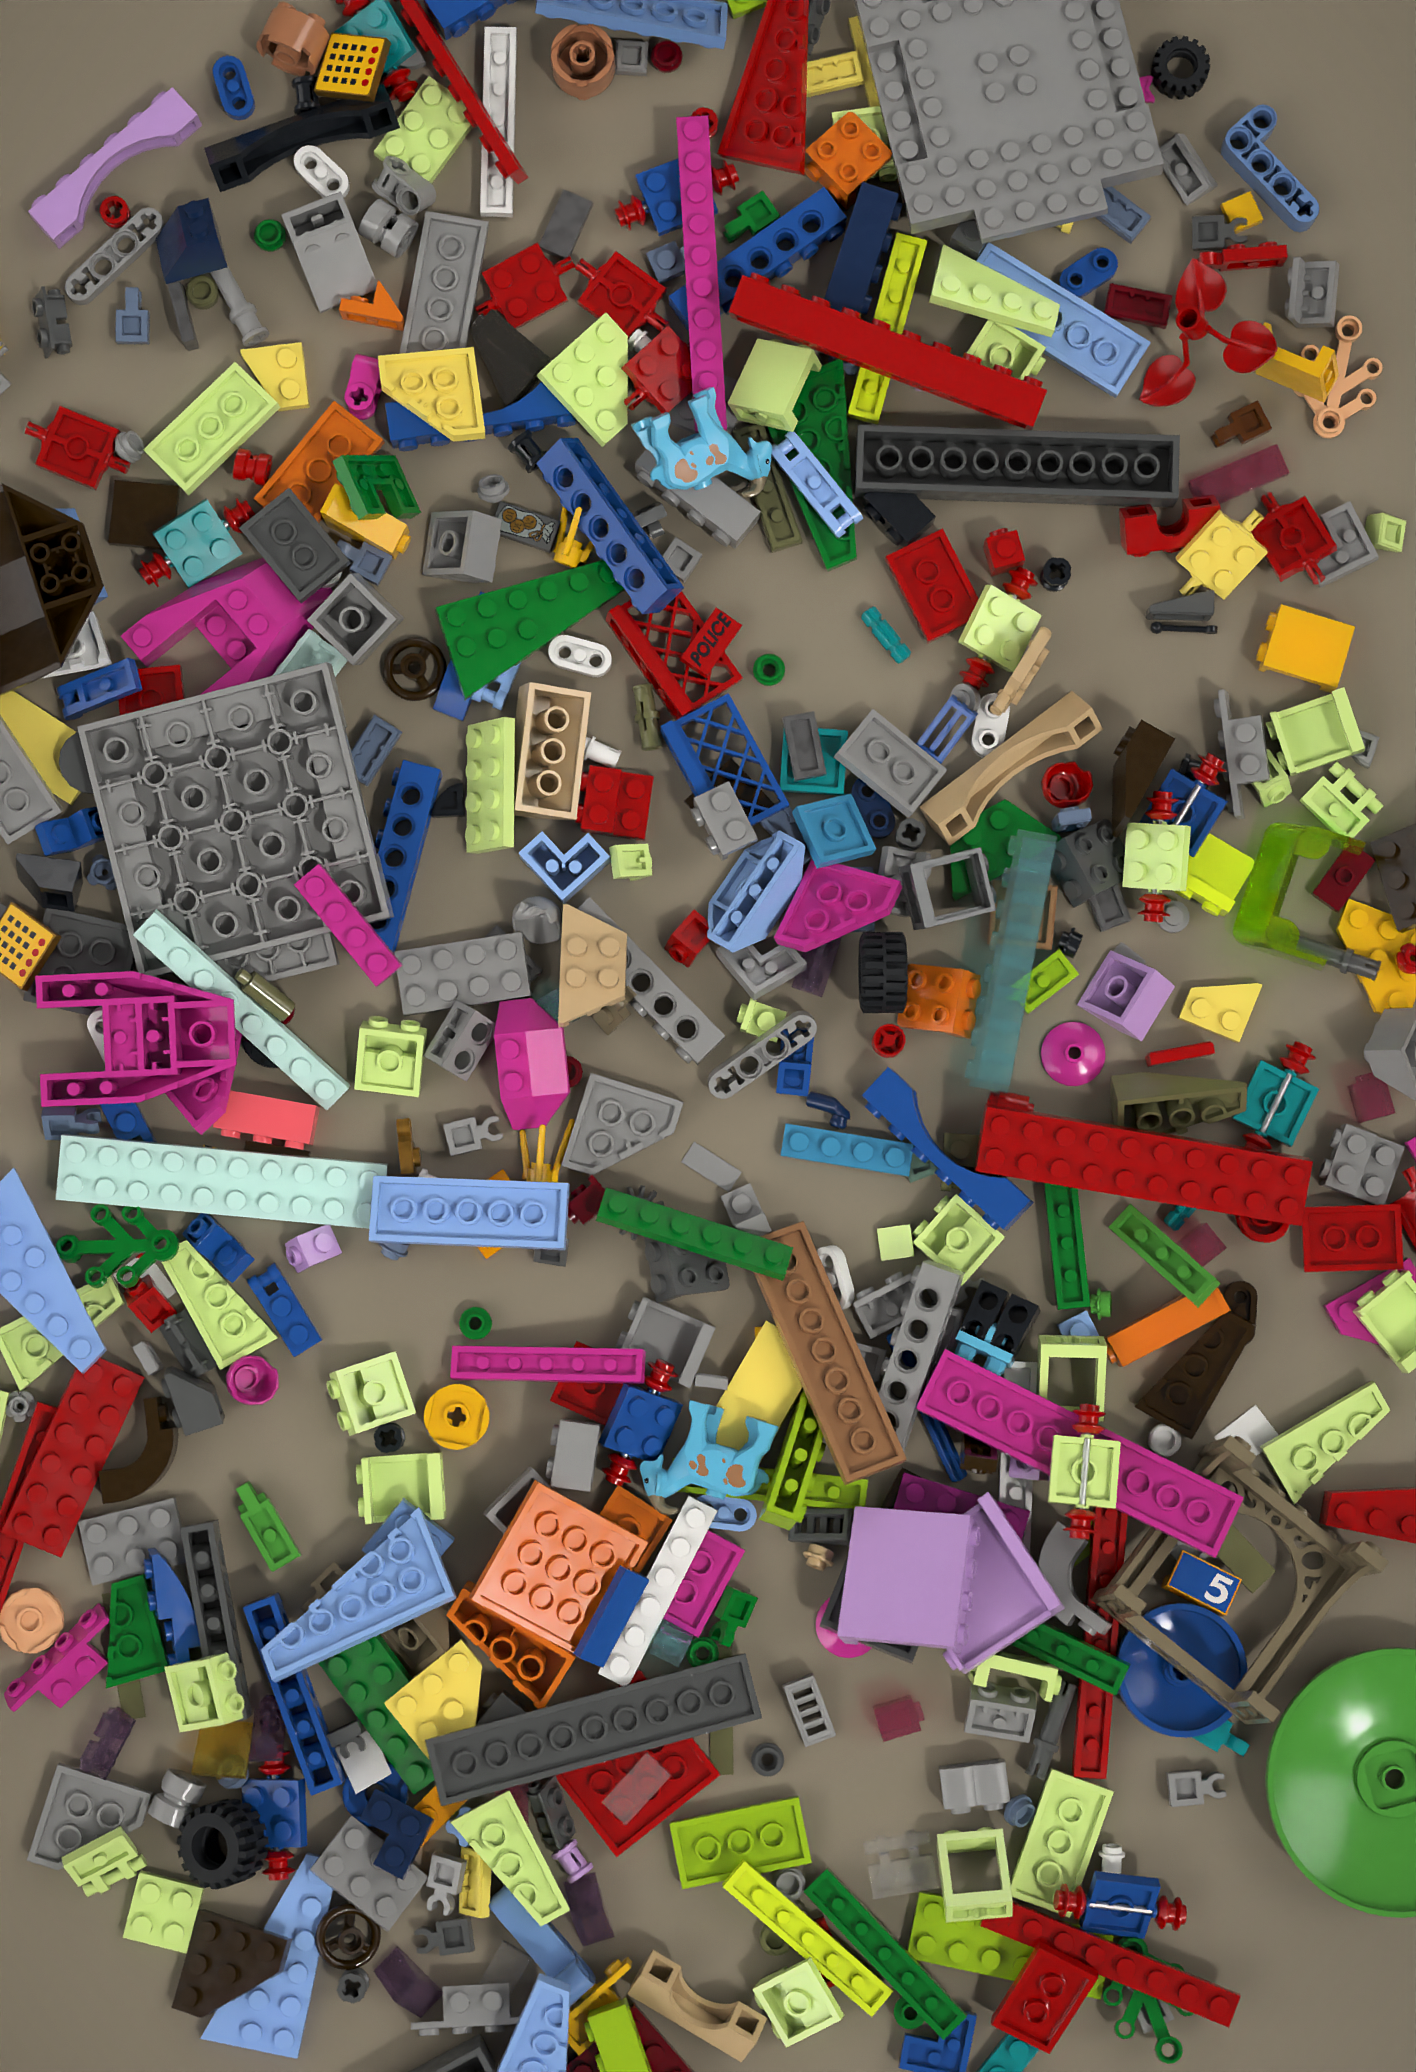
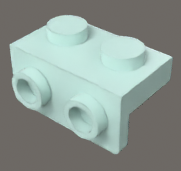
(311, 651)

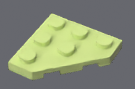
(591, 380)

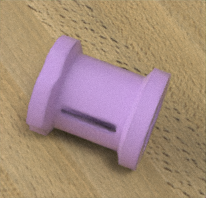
(572, 1861)

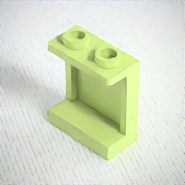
(772, 383)
(1315, 733)
(1392, 1317)
(395, 1477)
(1021, 1665)

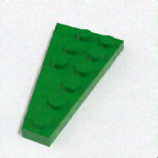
(824, 431)
(512, 623)

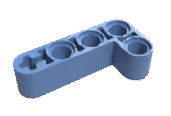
(1275, 173)
(543, 1944)

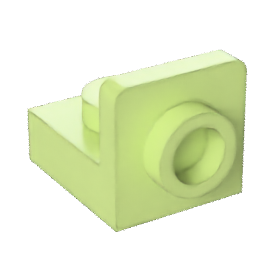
(1277, 787)
(631, 861)
(759, 1018)

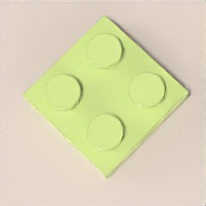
(163, 1911)

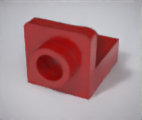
(688, 939)
(148, 1303)

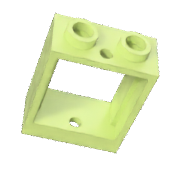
(1073, 1347)
(974, 1904)

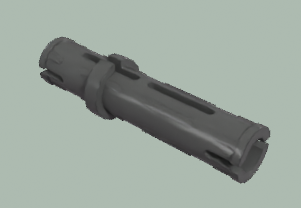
(1343, 959)
(1051, 1729)

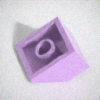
(1126, 995)

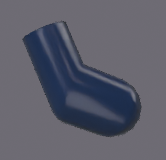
(829, 1104)

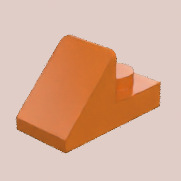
(380, 313)

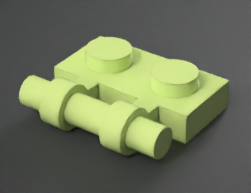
(1334, 808)
(104, 1862)

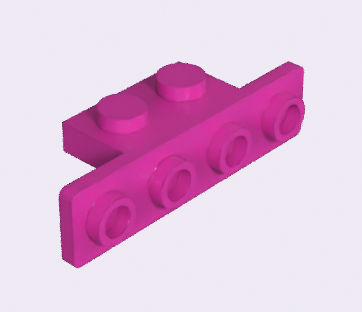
(65, 1666)

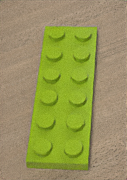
(969, 1945)

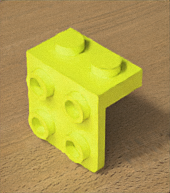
(1216, 876)

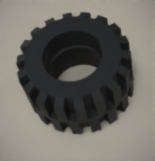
(882, 972)
(201, 1846)

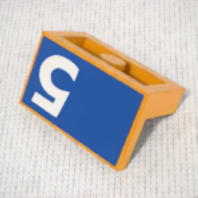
(1202, 1583)

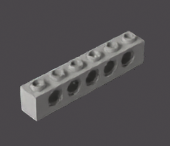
(707, 1034)
(946, 1283)

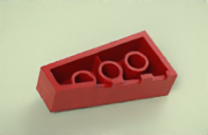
(1372, 1511)

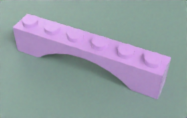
(162, 124)

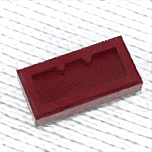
(1138, 305)
(1342, 879)

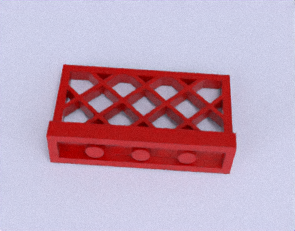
(656, 669)

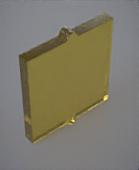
(223, 1751)

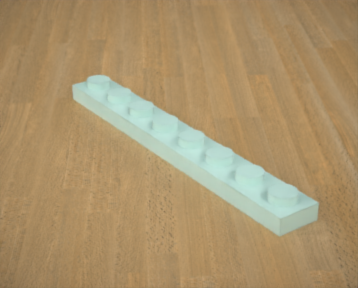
(250, 1018)

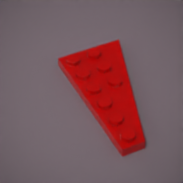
(770, 103)

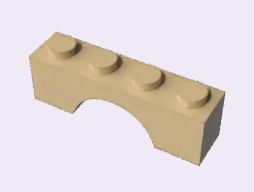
(728, 2027)

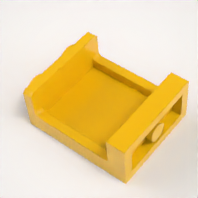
(1301, 374)
(1305, 647)

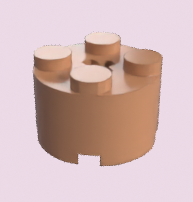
(293, 40)
(582, 43)

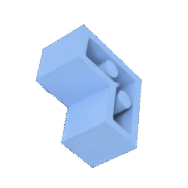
(565, 872)

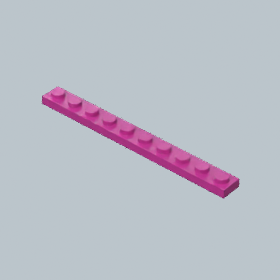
(701, 259)

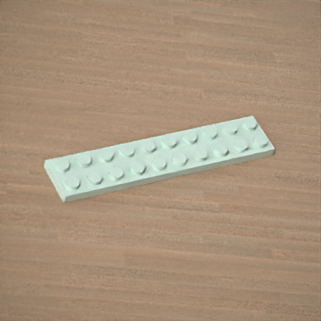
(216, 1181)

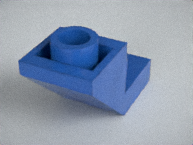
(70, 833)
(218, 1246)

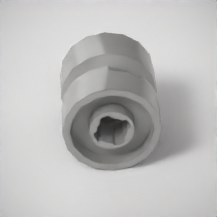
(377, 225)
(176, 1800)

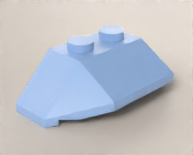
(756, 892)

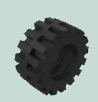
(1189, 51)

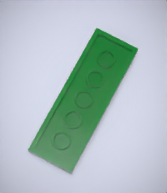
(366, 1679)

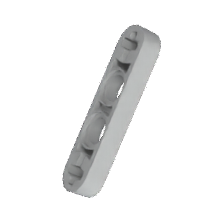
(110, 252)
(765, 1059)

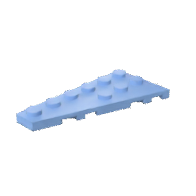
(37, 1280)
(377, 1594)
(276, 2011)
(541, 2031)

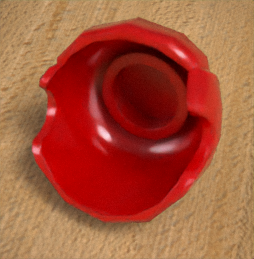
(1066, 785)

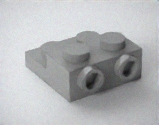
(1361, 1164)

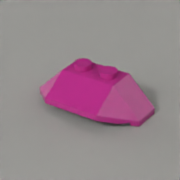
(530, 1063)

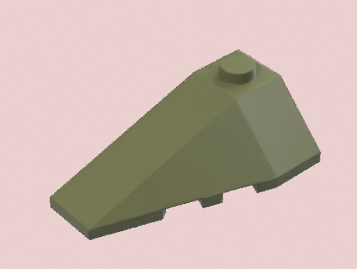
(1173, 1101)

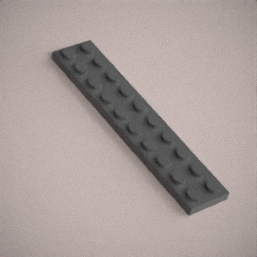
(592, 1729)

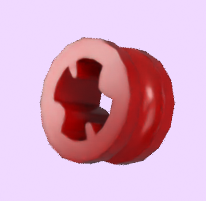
(713, 120)
(124, 211)

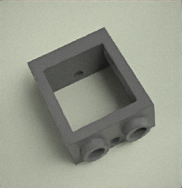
(919, 897)

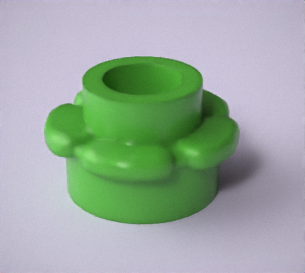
(1101, 1303)

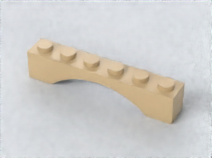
(1056, 730)

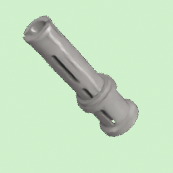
(242, 312)

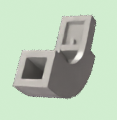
(1056, 1564)

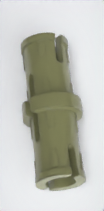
(647, 717)

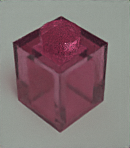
(1370, 1098)
(1202, 1244)
(898, 1717)

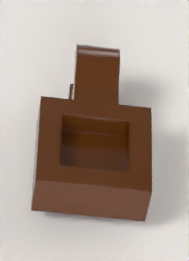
(1245, 424)

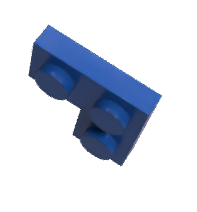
(939, 2055)

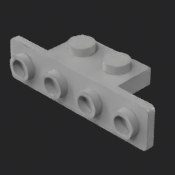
(1244, 752)
(472, 2006)

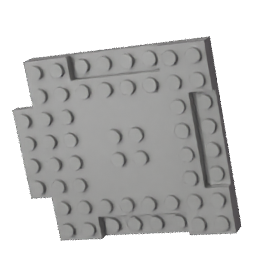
(1008, 109)
(226, 808)

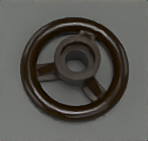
(403, 668)
(358, 1944)

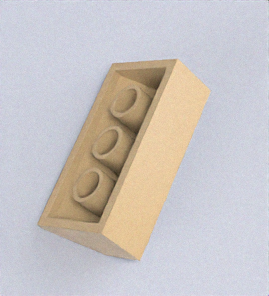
(549, 750)

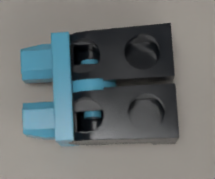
(994, 1340)

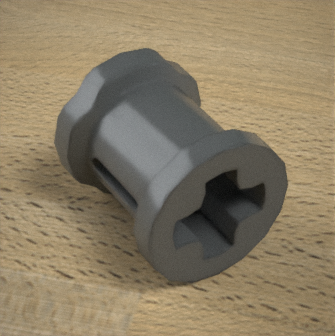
(914, 825)
(351, 1995)

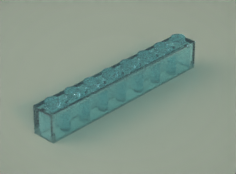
(1013, 960)

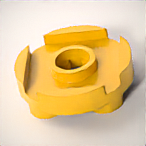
(446, 1401)

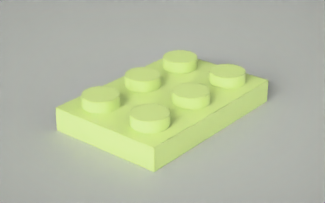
(428, 131)

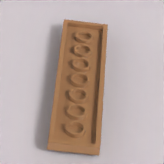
(829, 1362)

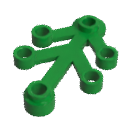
(121, 1248)
(1151, 2005)

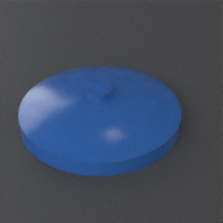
(1163, 1695)

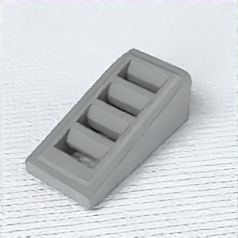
(801, 1684)

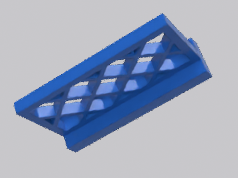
(695, 772)

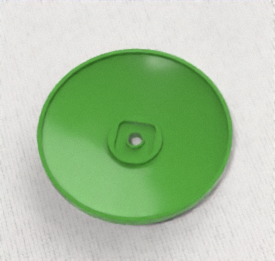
(1330, 1783)

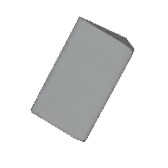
(1186, 169)

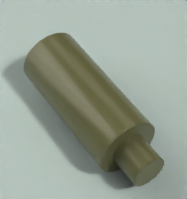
(265, 994)

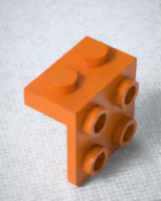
(845, 158)
(941, 1000)

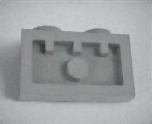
(1001, 1712)

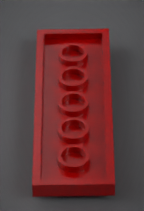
(71, 1456)

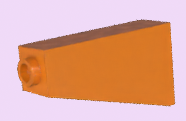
(1162, 1327)

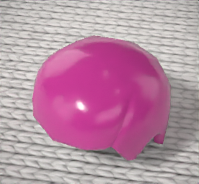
(252, 1380)

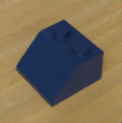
(190, 242)

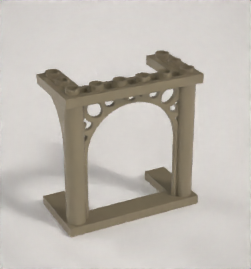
(1342, 1566)

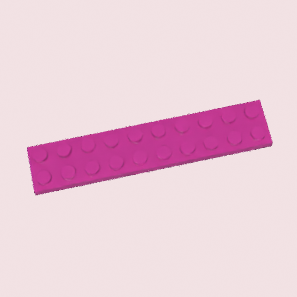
(1024, 1428)

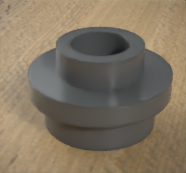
(767, 1770)

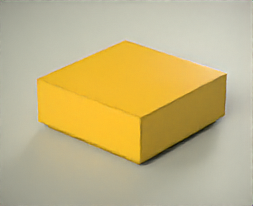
(1244, 207)

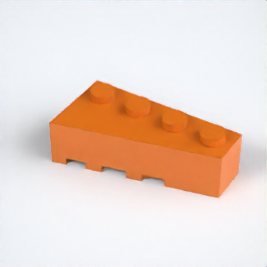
(524, 1656)

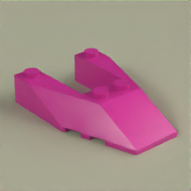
(240, 612)
(153, 1036)

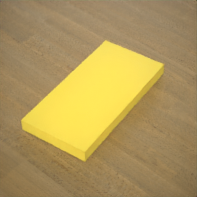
(41, 739)
(760, 1388)

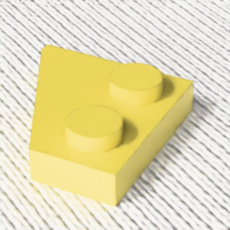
(280, 373)
(1221, 1008)

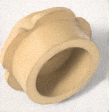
(818, 1557)

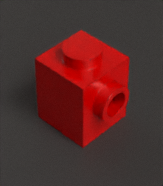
(1003, 551)

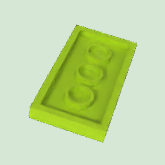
(762, 1834)

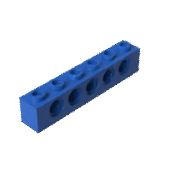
(818, 208)
(589, 483)
(426, 781)
(297, 1703)

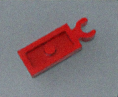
(1242, 258)

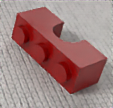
(1143, 535)

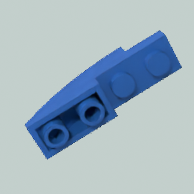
(172, 1603)

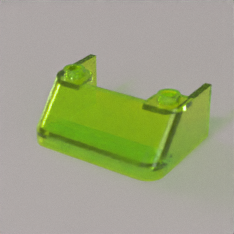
(1258, 916)

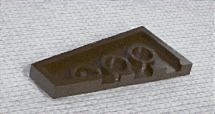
(1195, 1380)

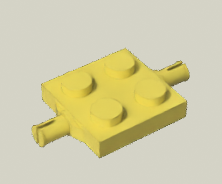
(1221, 554)

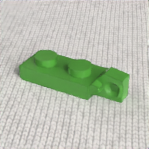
(266, 1527)

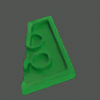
(135, 1634)

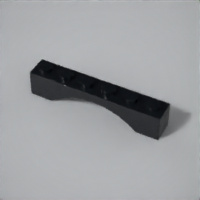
(249, 154)

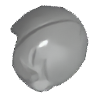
(538, 920)

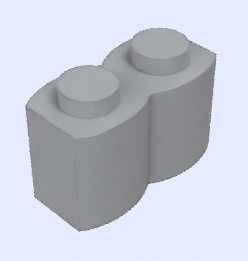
(974, 1785)

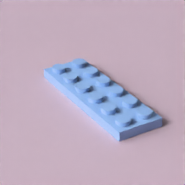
(1083, 335)
(469, 1212)

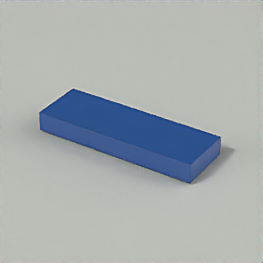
(611, 1616)

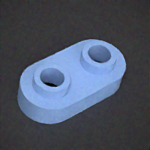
(725, 1517)

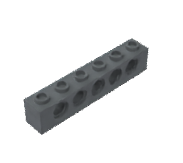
(213, 1599)

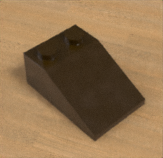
(1137, 763)

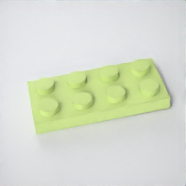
(211, 428)
(490, 785)
(1060, 1838)

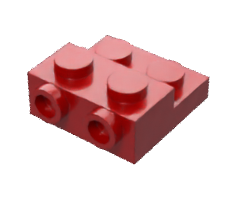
(615, 803)

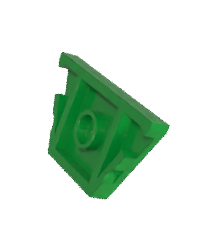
(993, 836)

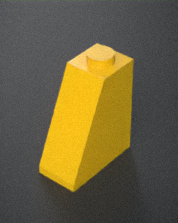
(383, 533)

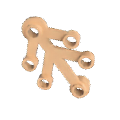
(1342, 384)

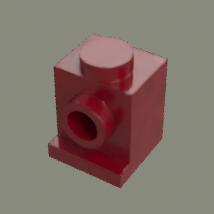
(585, 1201)

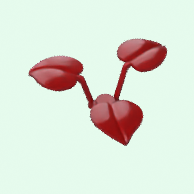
(1247, 348)

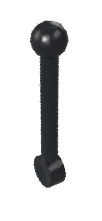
(1157, 627)

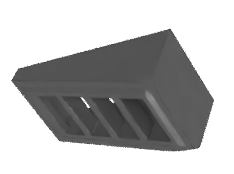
(1186, 608)
(824, 1537)

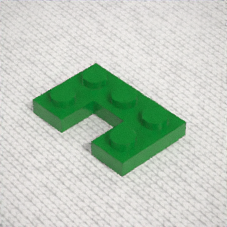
(367, 473)

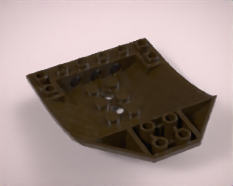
(44, 587)

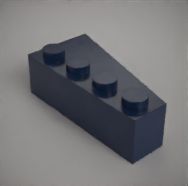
(862, 248)

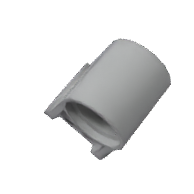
(400, 183)

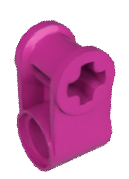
(366, 383)

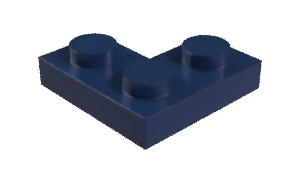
(405, 1831)

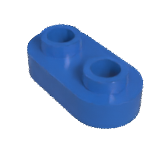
(233, 89)
(1089, 272)

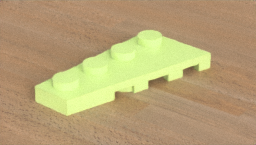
(982, 292)
(218, 1311)
(31, 1354)
(1322, 1439)
(508, 1848)

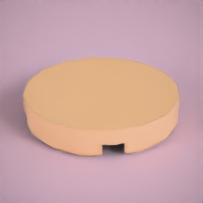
(31, 1620)

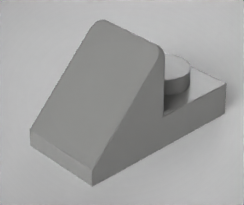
(746, 1211)

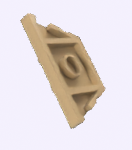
(590, 965)

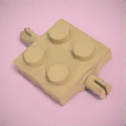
(1023, 673)

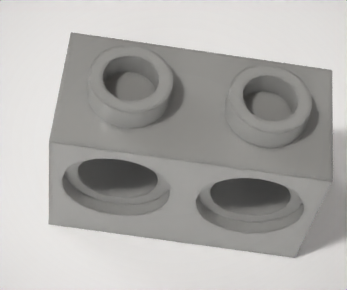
(461, 1040)

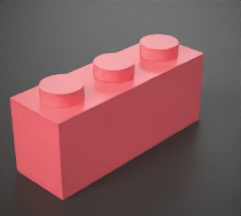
(269, 1120)

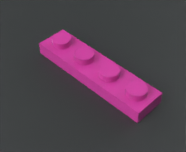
(348, 925)

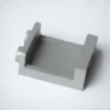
(668, 1337)

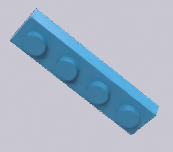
(847, 1150)

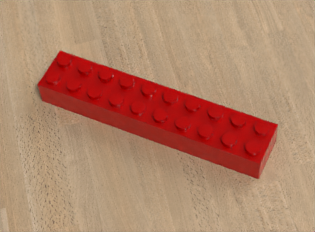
(887, 352)
(1143, 1164)

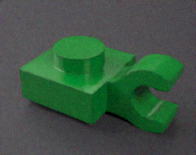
(753, 216)
(733, 1611)

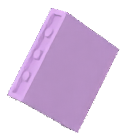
(909, 1578)
(1007, 1590)

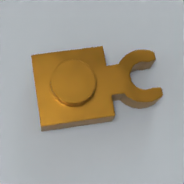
(408, 1155)

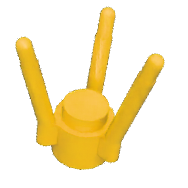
(567, 549)
(541, 1171)

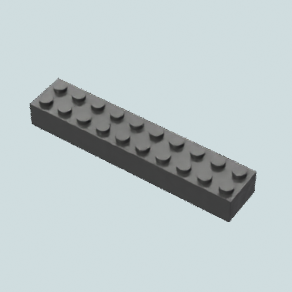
(1018, 465)

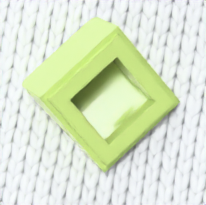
(1385, 531)
(895, 1242)

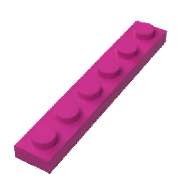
(548, 1364)

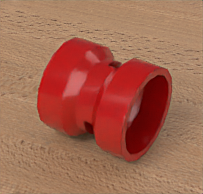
(252, 466)
(893, 1039)

